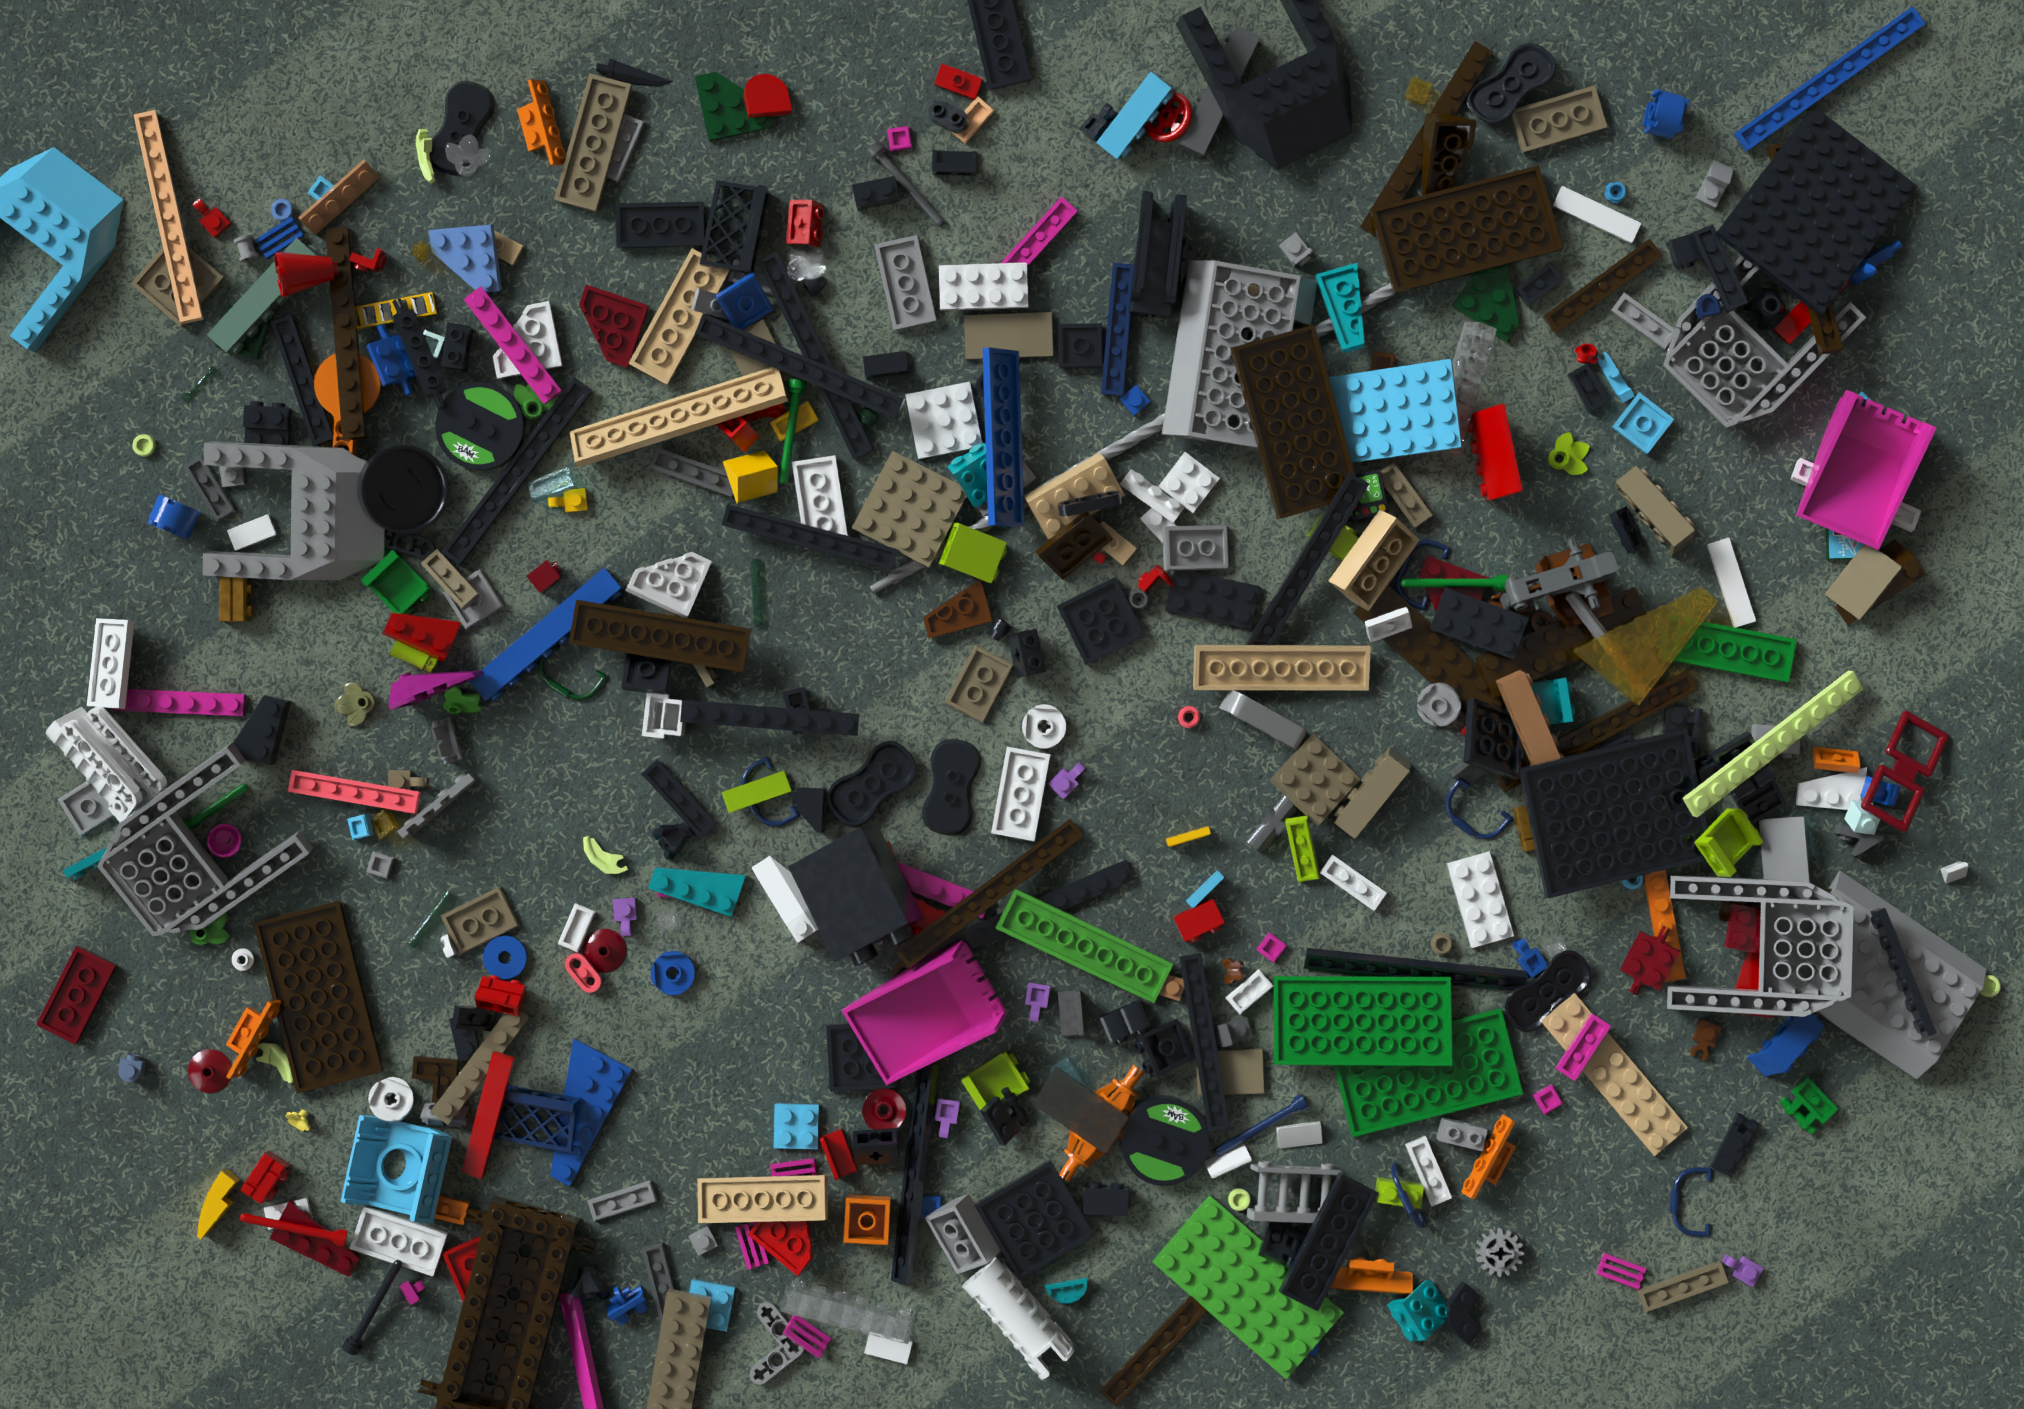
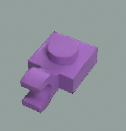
(1065, 781)
(625, 911)
(1037, 997)
(946, 1113)
(1744, 1269)

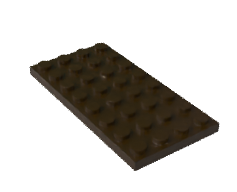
(1466, 229)
(1294, 419)
(320, 995)

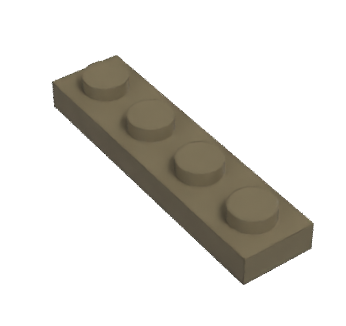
(1682, 1286)

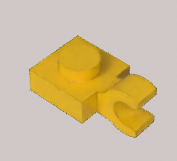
(573, 500)

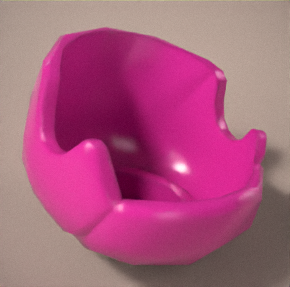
(218, 838)

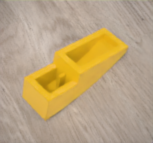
(216, 1202)

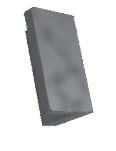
(1070, 1013)

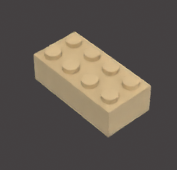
(1083, 480)
(1374, 560)

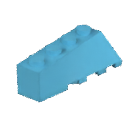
(1135, 115)

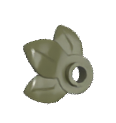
(352, 703)

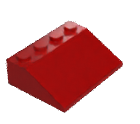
(1494, 453)

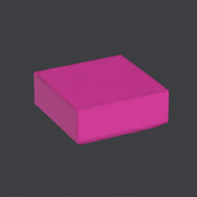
(899, 138)
(1271, 947)
(1547, 1099)

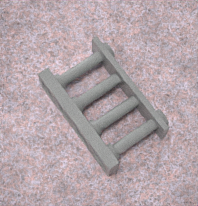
(1282, 1212)

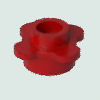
(1586, 353)

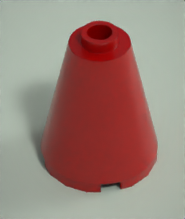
(302, 271)

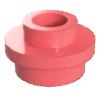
(1196, 717)

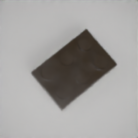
(1074, 545)

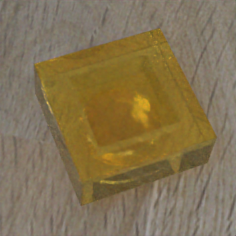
(1417, 90)
(384, 824)

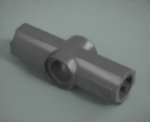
(1271, 824)

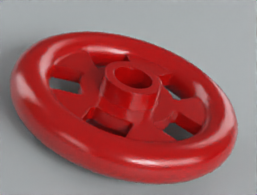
(1177, 129)

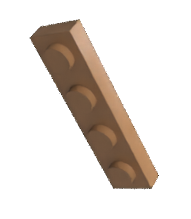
(339, 197)

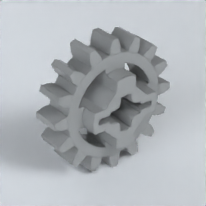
(1489, 1251)

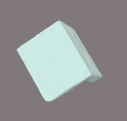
(435, 343)

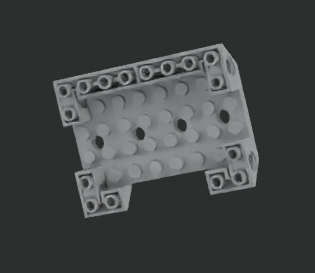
(1211, 323)

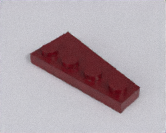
(316, 1248)

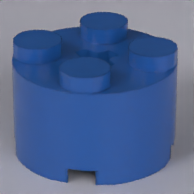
(1665, 114)
(173, 517)

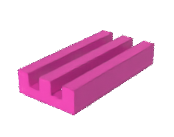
(793, 1163)
(756, 1263)
(1639, 1277)
(824, 1338)

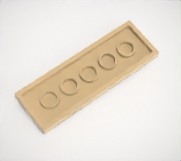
(675, 322)
(762, 1199)

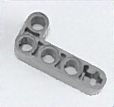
(1263, 719)

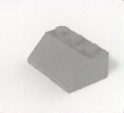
(963, 1234)

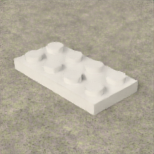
(983, 286)
(820, 494)
(110, 663)
(1020, 793)
(1480, 899)
(399, 1238)

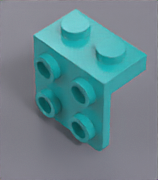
(972, 474)
(1555, 700)
(1420, 1312)

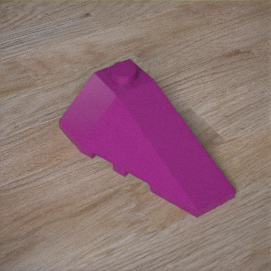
(416, 688)

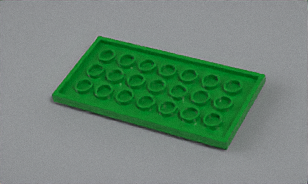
(1362, 1021)
(1397, 1095)

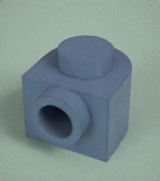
(131, 1067)

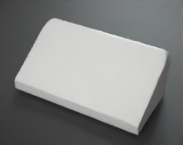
(1299, 1134)
(1228, 1161)

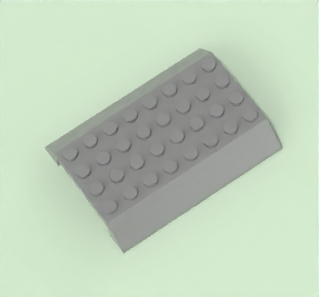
(1877, 1007)

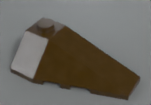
(1444, 149)
(1908, 575)

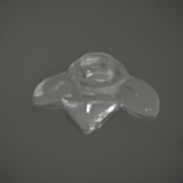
(467, 152)
(807, 262)

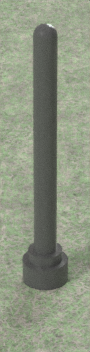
(878, 153)

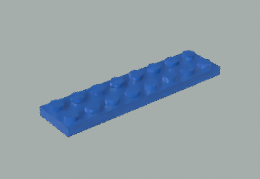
(1003, 437)

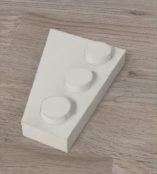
(1832, 791)

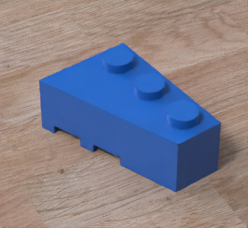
(1787, 1045)

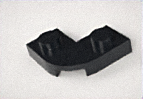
(1457, 1313)

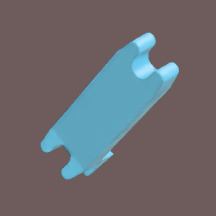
(1614, 378)

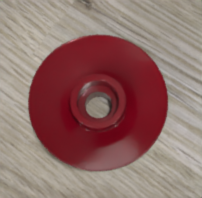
(615, 946)
(219, 1067)
(875, 1118)

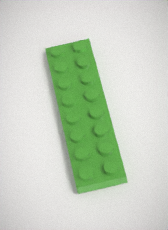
(1084, 945)

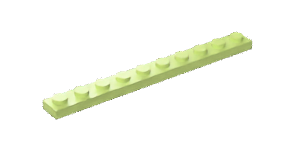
(1772, 743)

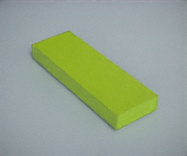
(756, 791)
(1302, 848)

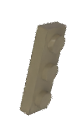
(1404, 496)
(450, 579)

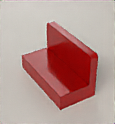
(838, 1154)

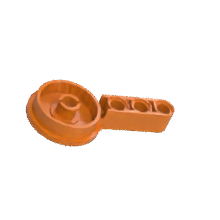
(327, 394)

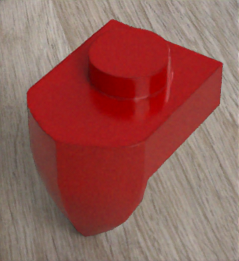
(1147, 579)

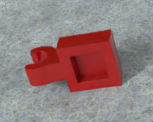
(213, 219)

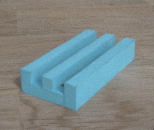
(1202, 891)

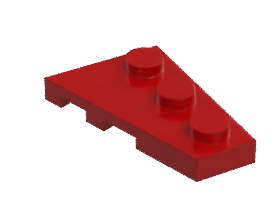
(422, 633)
(460, 1263)

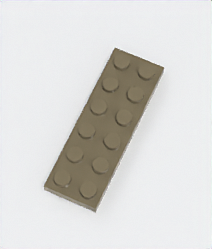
(593, 142)
(679, 1350)

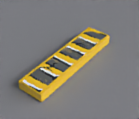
(382, 312)

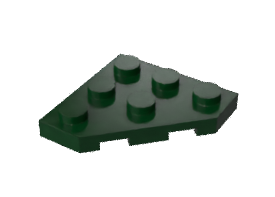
(725, 108)
(1490, 300)

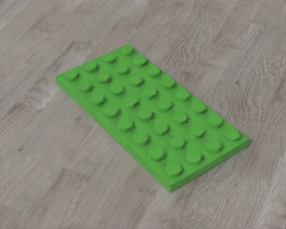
(1220, 1268)

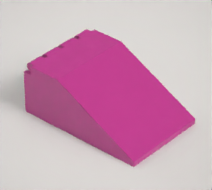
(1863, 469)
(926, 1012)

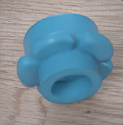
(1621, 192)

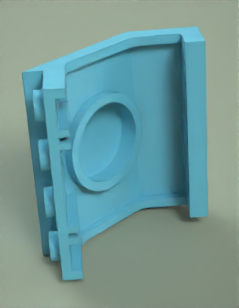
(419, 1185)

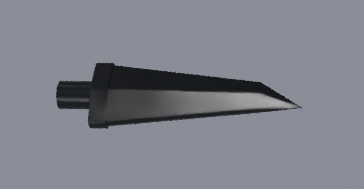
(628, 74)

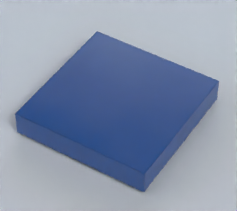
(744, 302)

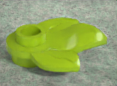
(1571, 453)

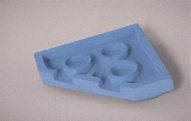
(470, 254)

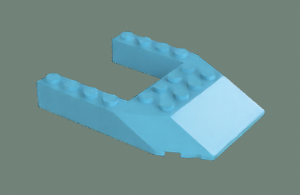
(67, 218)

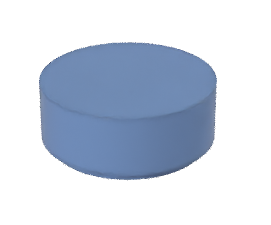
(282, 209)

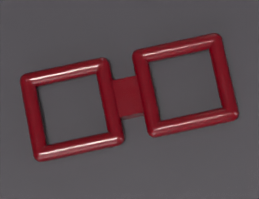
(1904, 771)

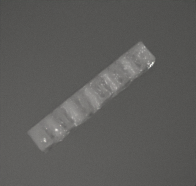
(1468, 370)

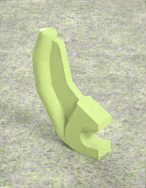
(424, 146)
(603, 860)
(276, 1056)

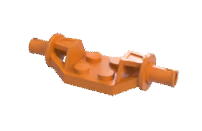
(1123, 1099)

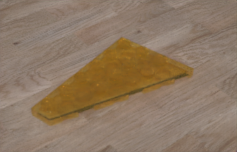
(1643, 649)

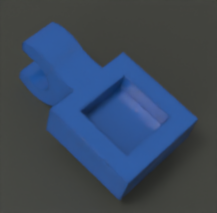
(1530, 959)

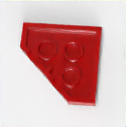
(786, 1242)

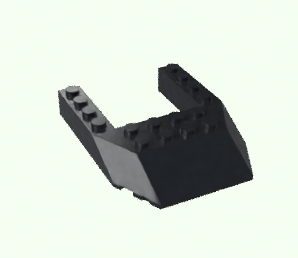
(1289, 107)

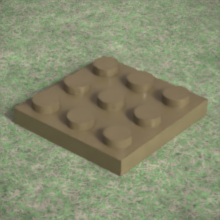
(156, 283)
(1314, 779)

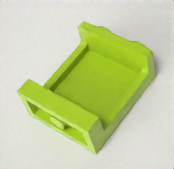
(973, 553)
(1727, 841)
(993, 1077)

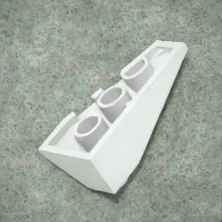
(786, 897)

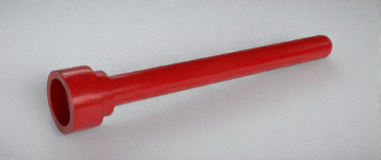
(338, 1236)

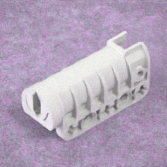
(106, 760)
(1018, 1315)

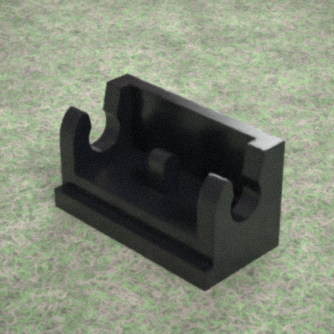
(954, 163)

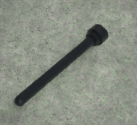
(353, 1344)

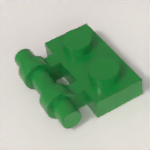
(1813, 1100)

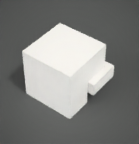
(662, 716)

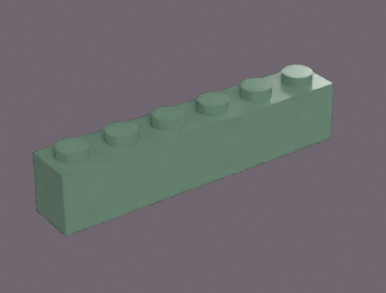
(253, 307)

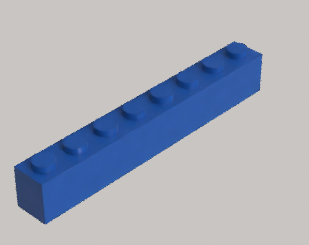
(542, 638)

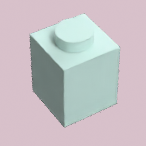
(1861, 820)

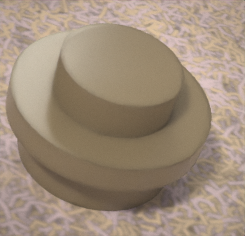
(1441, 943)

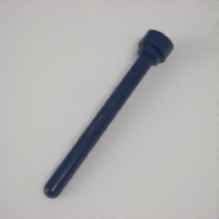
(1297, 1105)

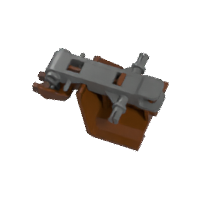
(1559, 574)

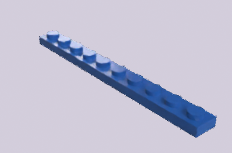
(1829, 79)

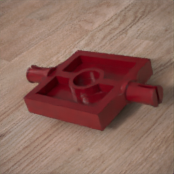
(1649, 960)

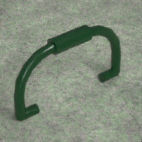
(564, 691)

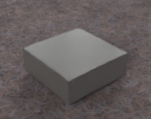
(380, 864)

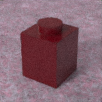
(545, 576)

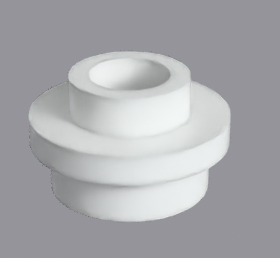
(249, 959)

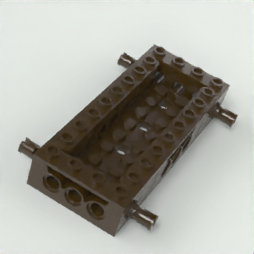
(491, 1309)

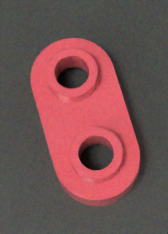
(582, 973)

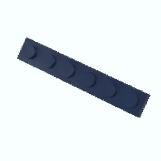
(1117, 330)

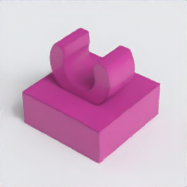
(410, 1291)

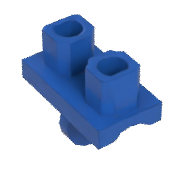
(624, 1301)

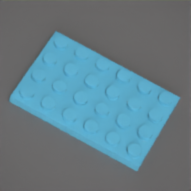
(1398, 410)

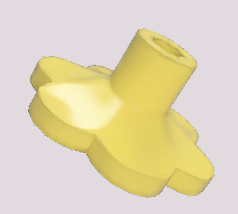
(299, 1120)

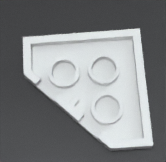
(539, 333)
(671, 582)

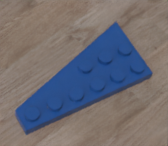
(597, 1082)

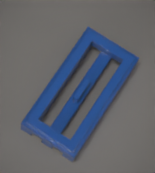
(268, 254)

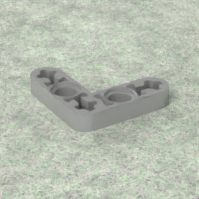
(782, 1349)

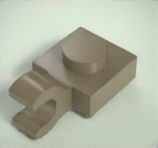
(404, 780)

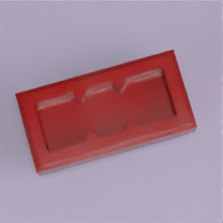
(958, 81)

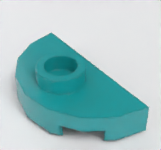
(1067, 1291)

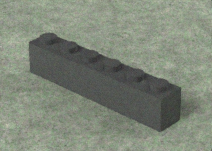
(1208, 113)

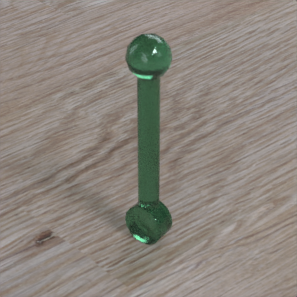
(187, 396)

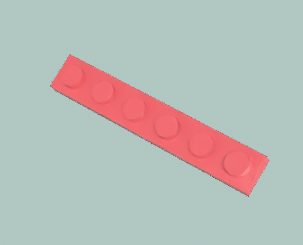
(354, 791)

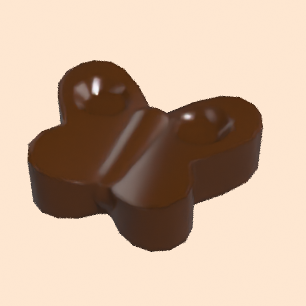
(1234, 970)

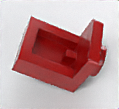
(363, 263)

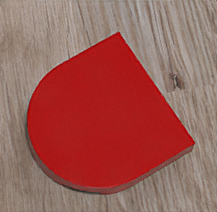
(766, 96)

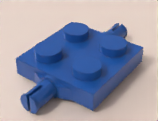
(391, 360)

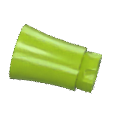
(413, 657)

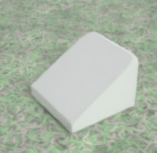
(1954, 871)

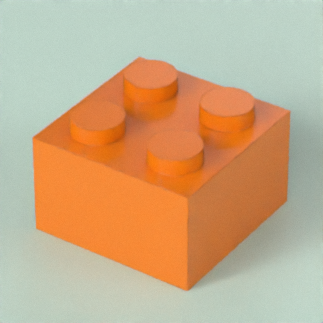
(867, 1219)

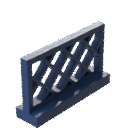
(544, 1100)

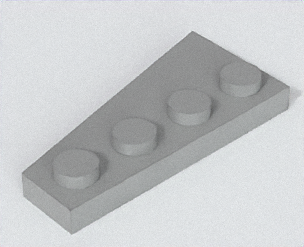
(431, 809)

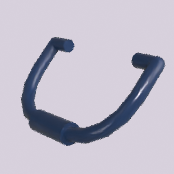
(1401, 572)
(755, 809)
(1465, 826)
(1395, 1171)
(1674, 1201)

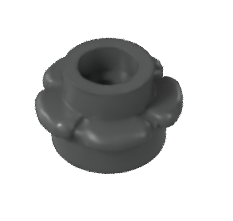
(1135, 604)

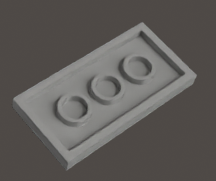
(905, 283)

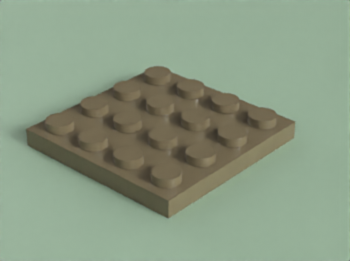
(910, 509)

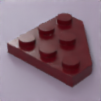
(614, 323)
(1437, 569)

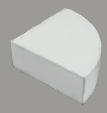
(449, 948)

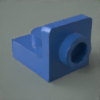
(1886, 793)

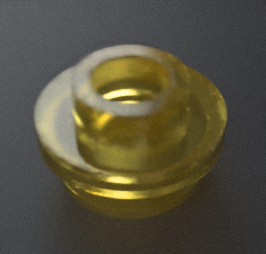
(420, 251)

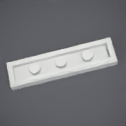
(1596, 214)
(1731, 582)

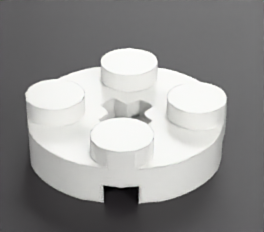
(1034, 734)
(395, 1111)

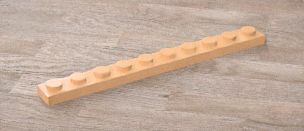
(168, 217)

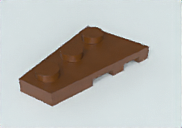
(960, 612)

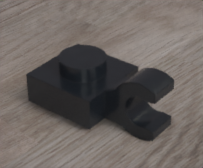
(1097, 124)

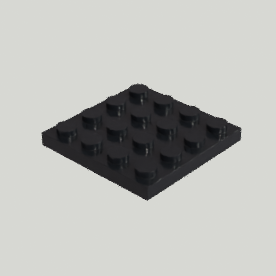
(1034, 1219)

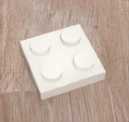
(1188, 482)

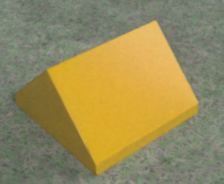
(752, 476)

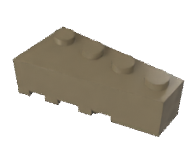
(1656, 509)
(1372, 793)

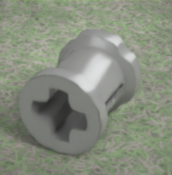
(246, 248)

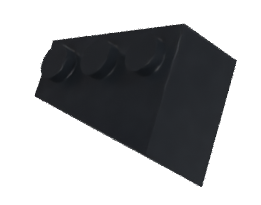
(264, 730)

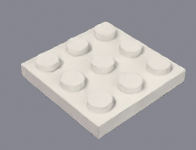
(943, 420)

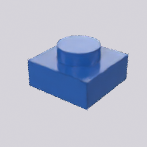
(1134, 400)

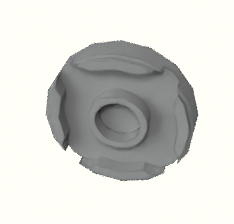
(1439, 704)

